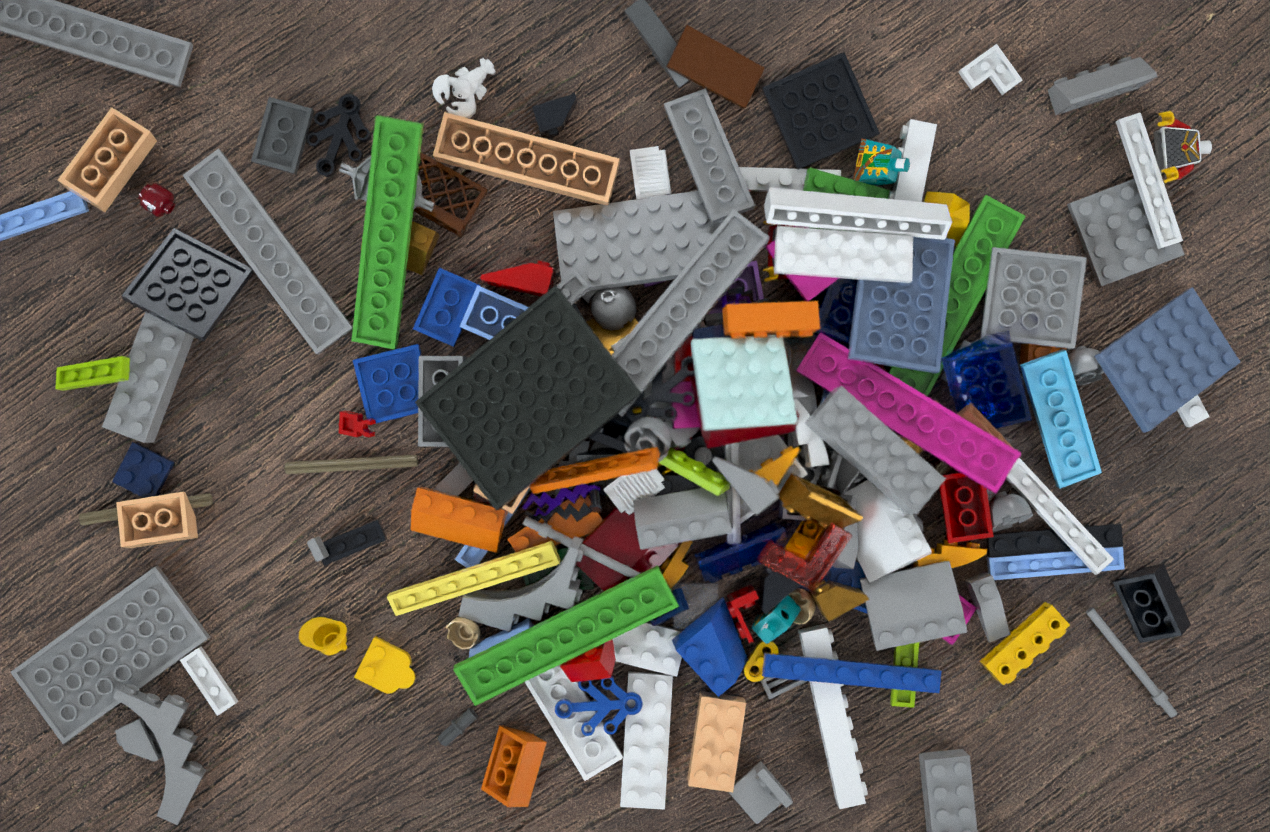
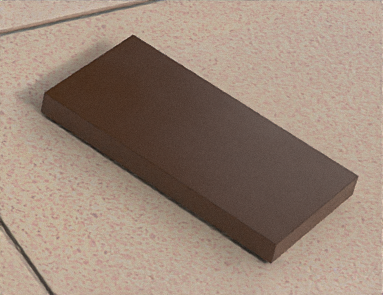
(715, 67)

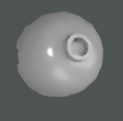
(613, 307)
(1085, 366)
(648, 433)
(1008, 510)

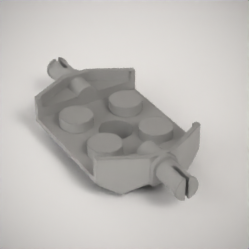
(360, 180)

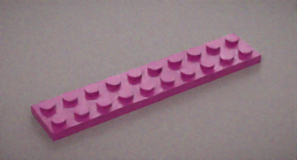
(911, 414)

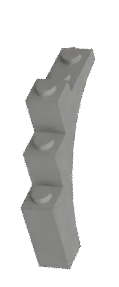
(504, 608)
(175, 744)

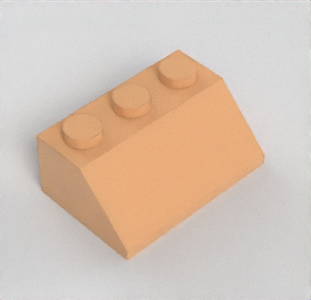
(156, 520)

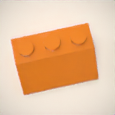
(513, 766)

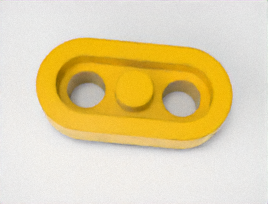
(757, 659)

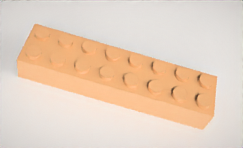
(526, 159)

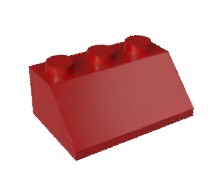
(965, 508)

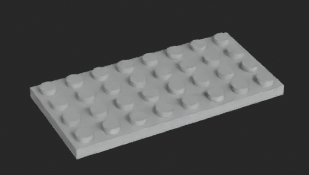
(632, 239)
(117, 644)

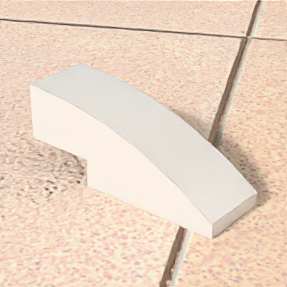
(812, 444)

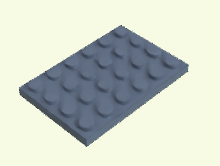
(905, 321)
(1167, 359)

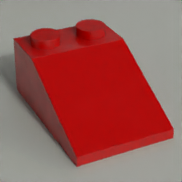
(526, 278)

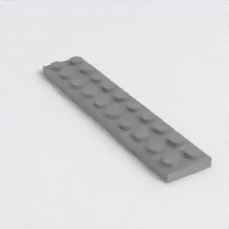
(97, 38)
(268, 251)
(689, 299)

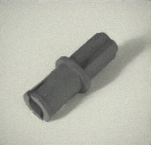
(457, 727)

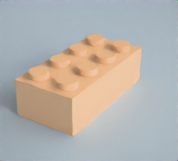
(107, 159)
(716, 741)

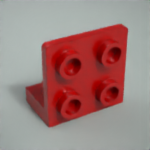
(743, 598)

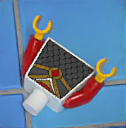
(1178, 147)

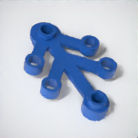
(602, 706)

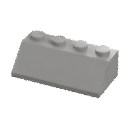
(1100, 85)
(431, 371)
(680, 517)

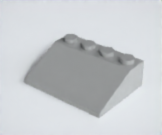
(914, 605)

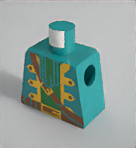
(879, 163)
(773, 624)

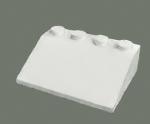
(885, 534)

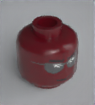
(156, 199)

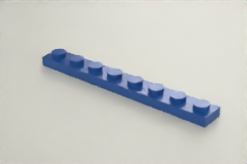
(851, 673)

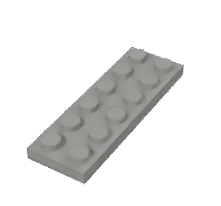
(709, 155)

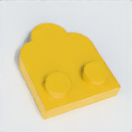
(386, 667)

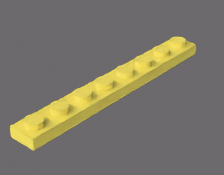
(474, 578)

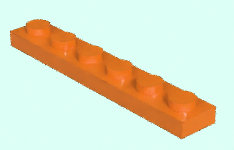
(597, 470)

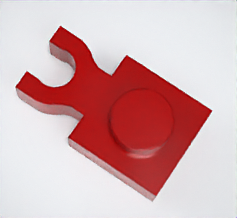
(354, 425)

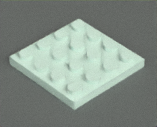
(743, 382)

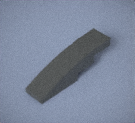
(655, 36)

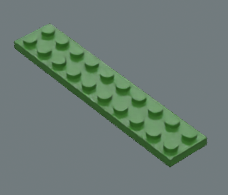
(989, 227)
(387, 231)
(566, 635)

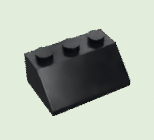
(1152, 604)

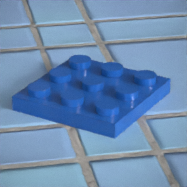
(389, 383)

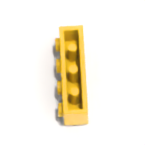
(1025, 643)

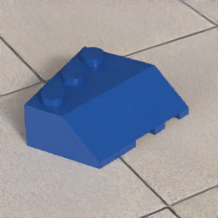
(713, 648)

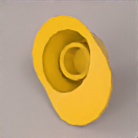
(324, 635)

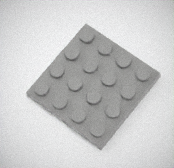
(1118, 234)
(1034, 297)

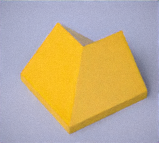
(958, 209)

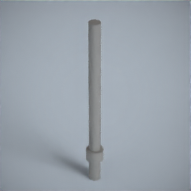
(545, 530)
(1158, 696)

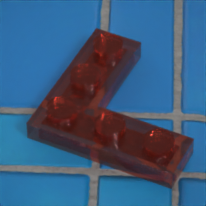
(812, 570)

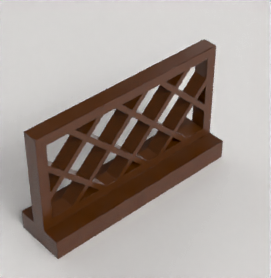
(440, 215)

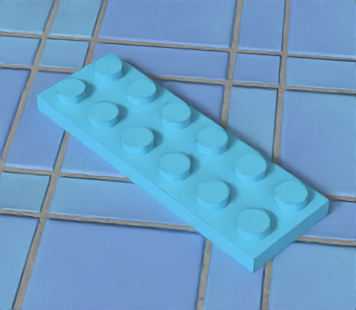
(1061, 418)

